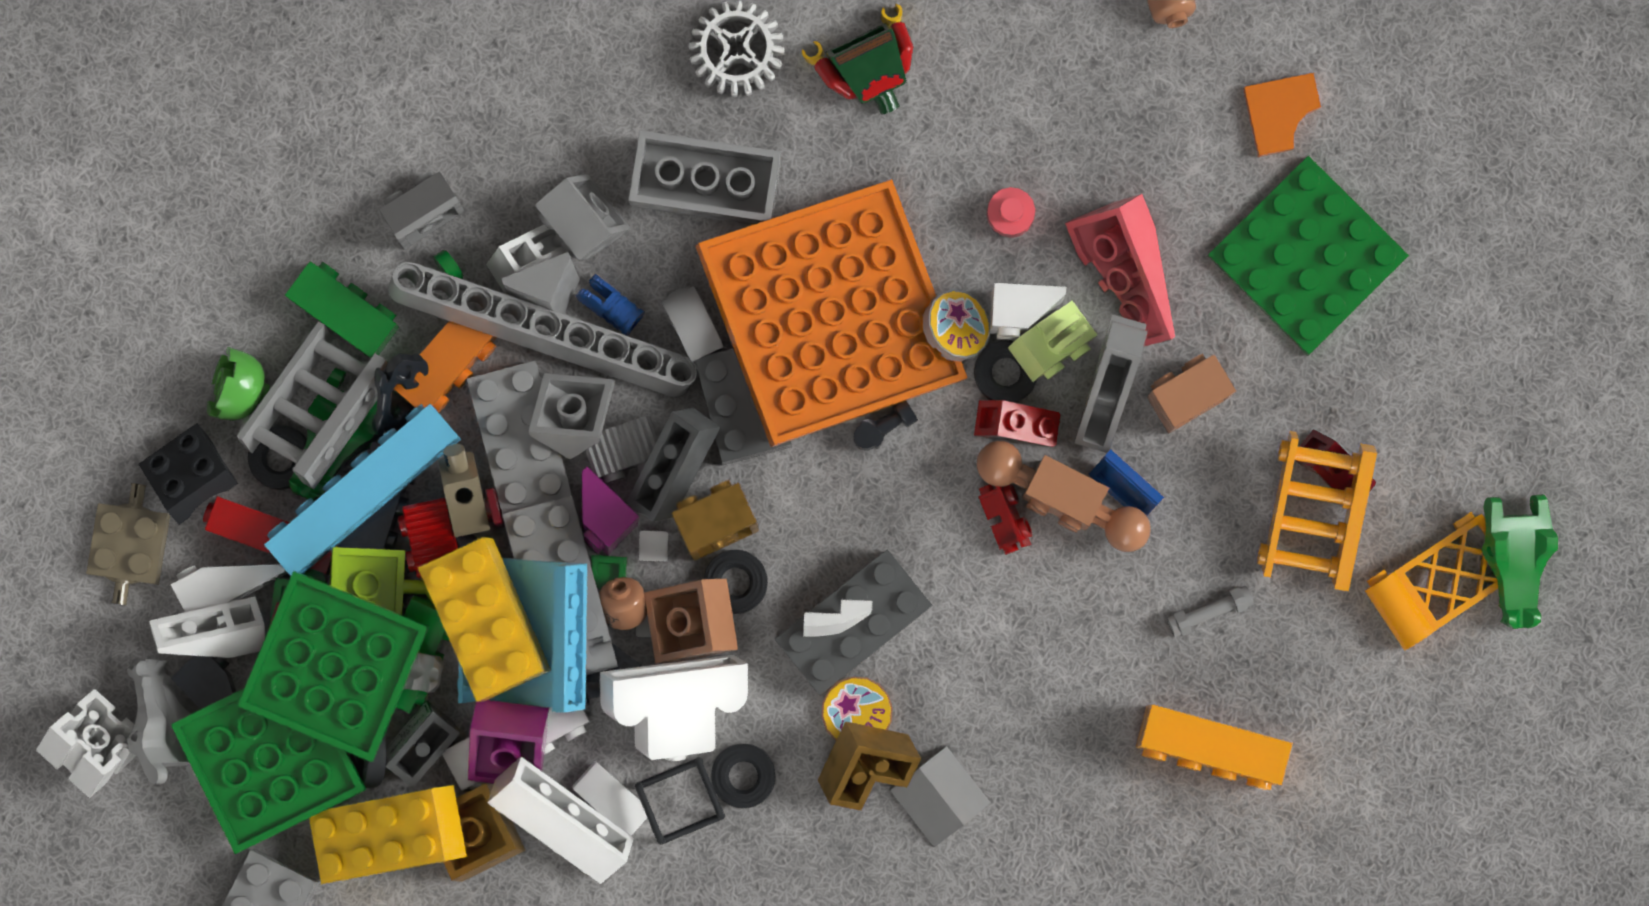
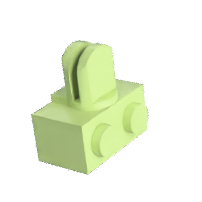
(1053, 341)

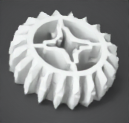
(747, 35)

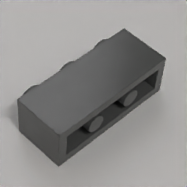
(673, 464)

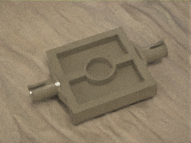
(128, 544)

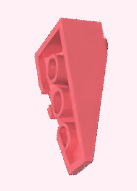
(1126, 253)

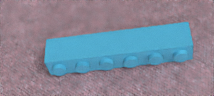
(362, 491)

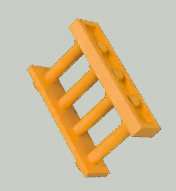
(1345, 533)

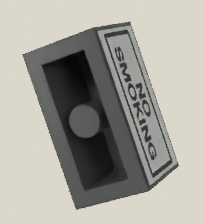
(420, 743)

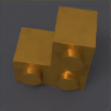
(866, 757)

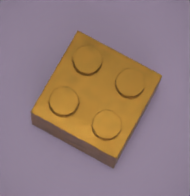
(486, 835)

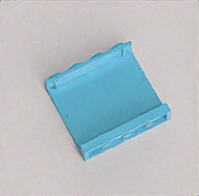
(557, 609)

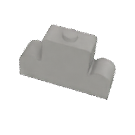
(1111, 382)

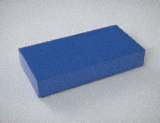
(1125, 483)

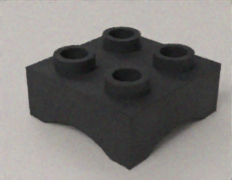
(187, 473)

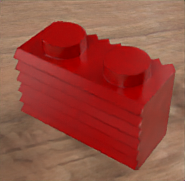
(428, 532)

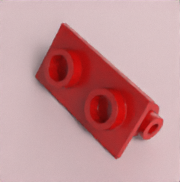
(1012, 528)

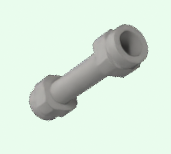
(1239, 599)

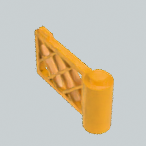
(1402, 605)

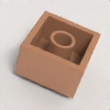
(1190, 393)
(691, 620)

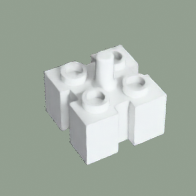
(89, 743)

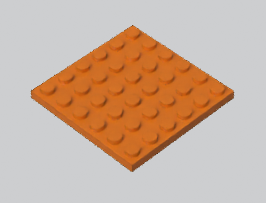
(828, 312)

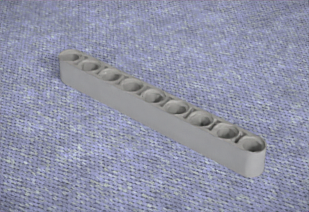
(524, 332)

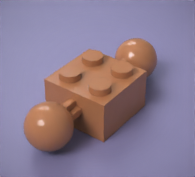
(1064, 494)

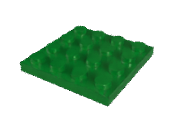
(1308, 255)
(333, 666)
(262, 772)

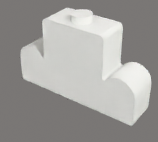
(675, 702)

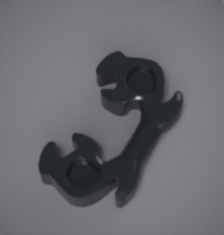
(402, 370)

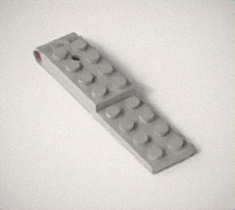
(535, 489)

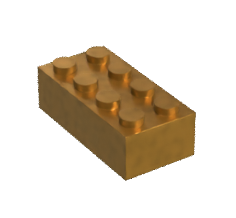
(715, 519)

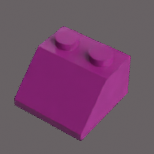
(604, 515)
(504, 734)

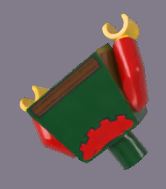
(869, 63)

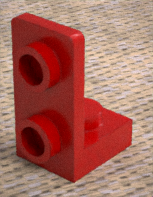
(1017, 422)

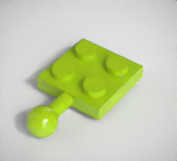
(374, 576)

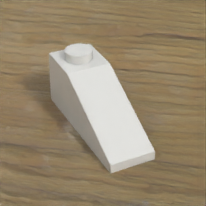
(524, 252)
(222, 585)
(212, 631)

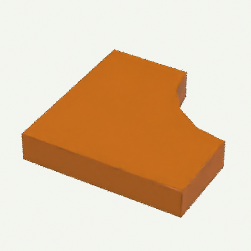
(1277, 109)

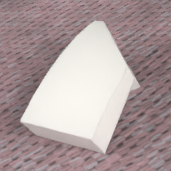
(829, 623)

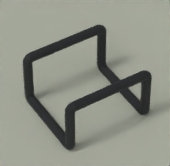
(720, 815)

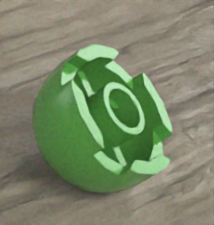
(237, 386)

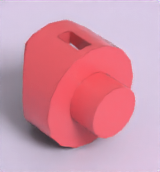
(1011, 212)

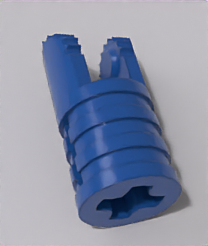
(615, 310)

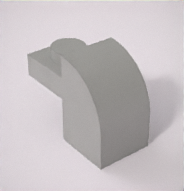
(692, 323)

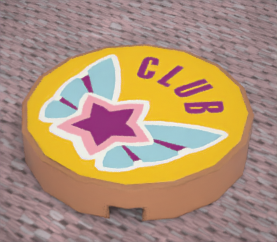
(858, 702)

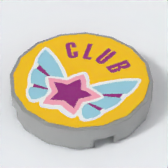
(956, 325)

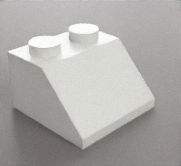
(1021, 307)

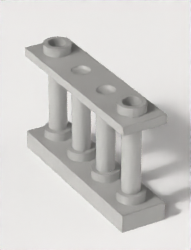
(330, 434)

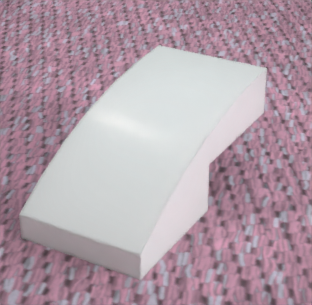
(610, 798)

